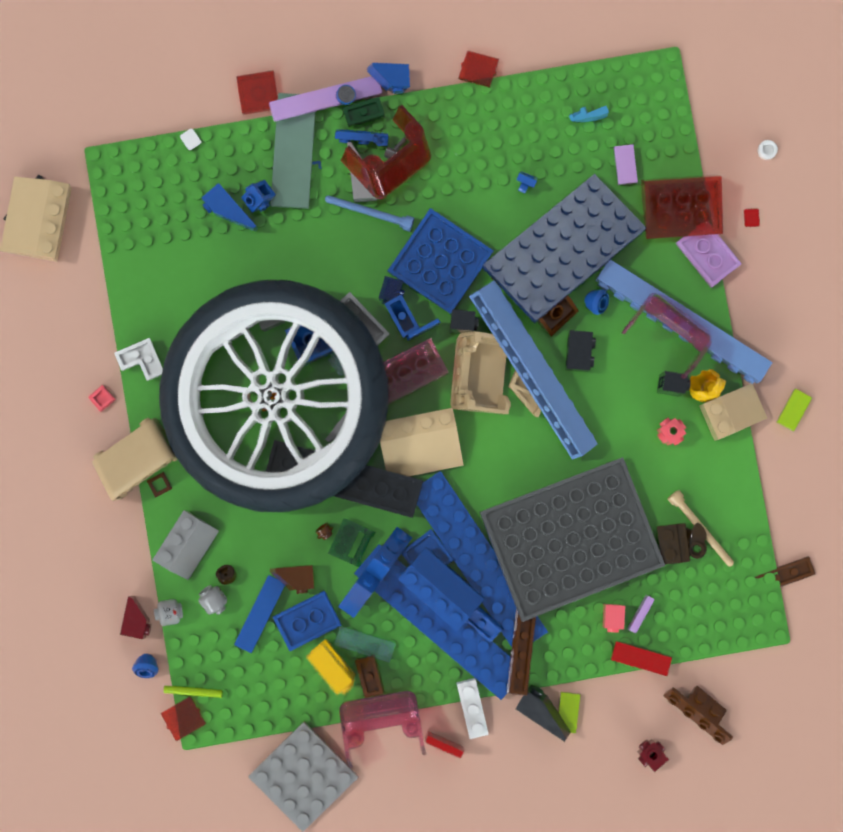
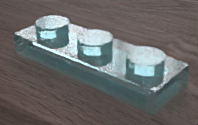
(364, 643)

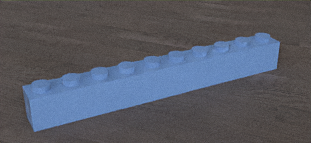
(723, 346)
(533, 370)

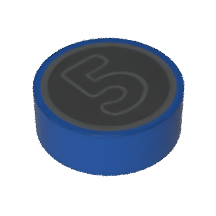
(345, 94)

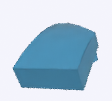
(584, 116)

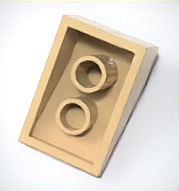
(733, 412)

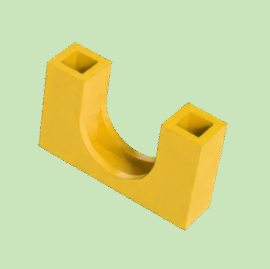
(332, 667)

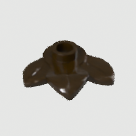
(697, 537)

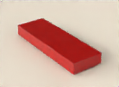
(641, 658)

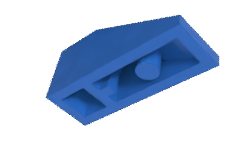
(223, 206)

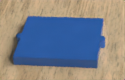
(423, 329)

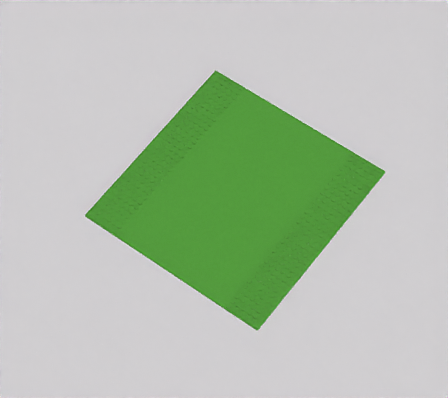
(173, 256)

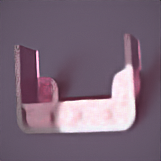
(678, 321)
(379, 713)

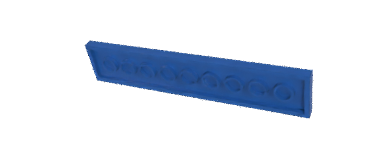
(470, 552)
(466, 646)

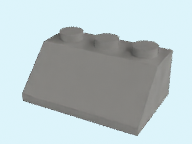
(185, 545)

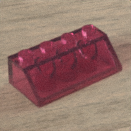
(413, 370)

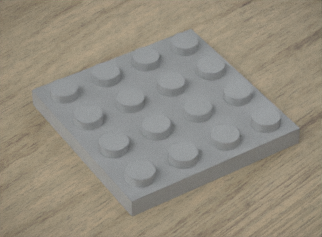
(303, 776)

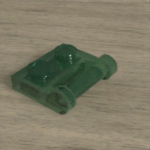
(345, 539)

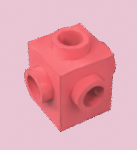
(664, 431)

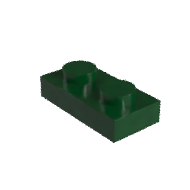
(363, 112)

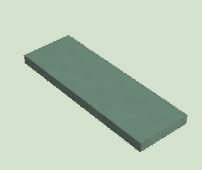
(293, 160)

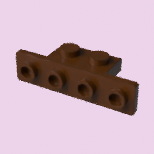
(702, 710)

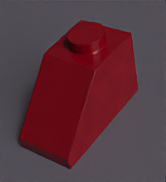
(135, 620)

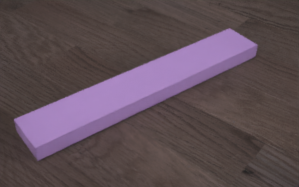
(321, 99)

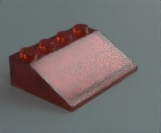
(682, 206)

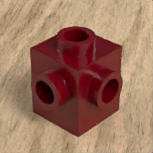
(657, 759)

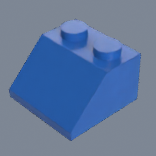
(301, 342)

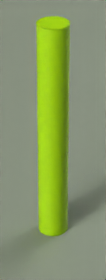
(193, 691)

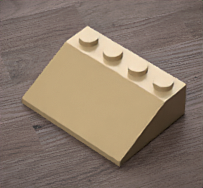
(36, 218)
(421, 443)

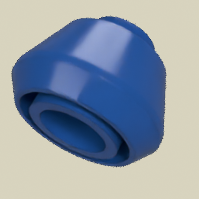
(597, 301)
(145, 666)

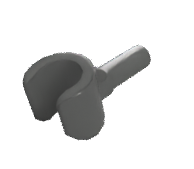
(390, 152)

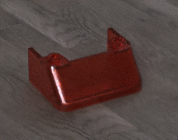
(385, 177)

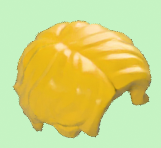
(706, 386)

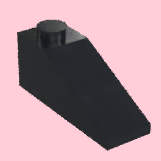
(541, 710)

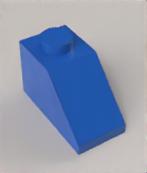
(391, 76)
(402, 316)

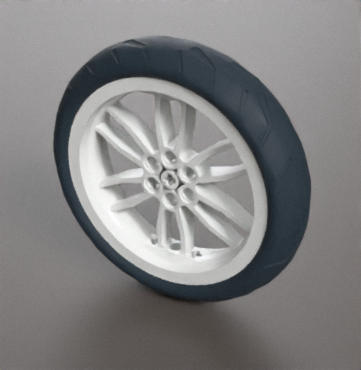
(219, 324)

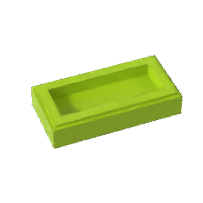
(794, 409)
(569, 709)

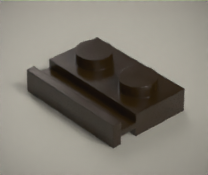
(673, 543)

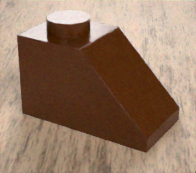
(296, 577)

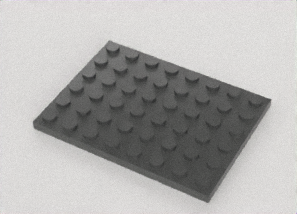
(572, 539)

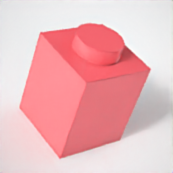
(613, 617)

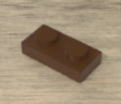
(369, 676)

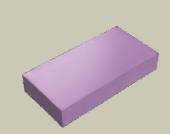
(625, 164)
(640, 614)

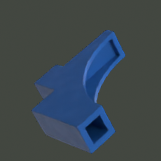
(375, 572)

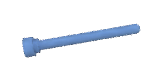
(404, 222)

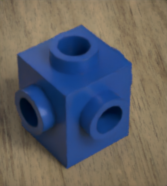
(254, 196)

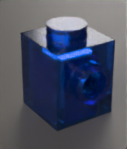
(390, 289)

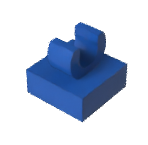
(527, 180)

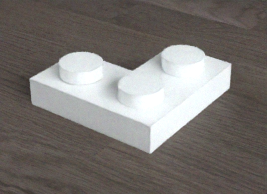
(143, 354)

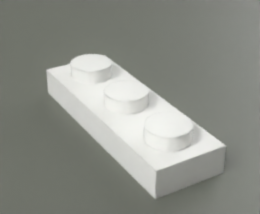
(472, 708)

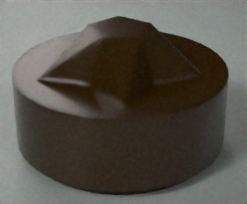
(226, 574)

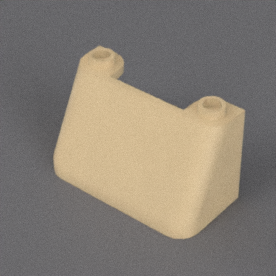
(479, 374)
(133, 459)

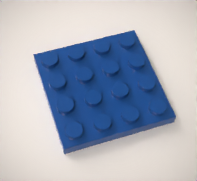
(440, 261)

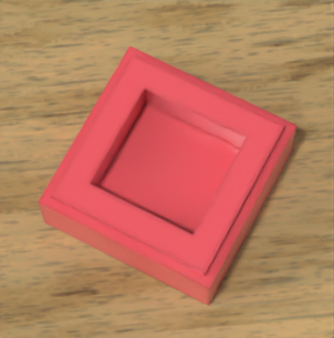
(101, 398)

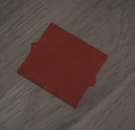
(478, 69)
(183, 718)

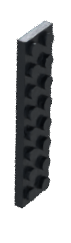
(371, 487)

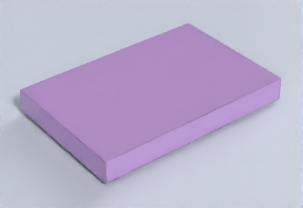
(709, 256)

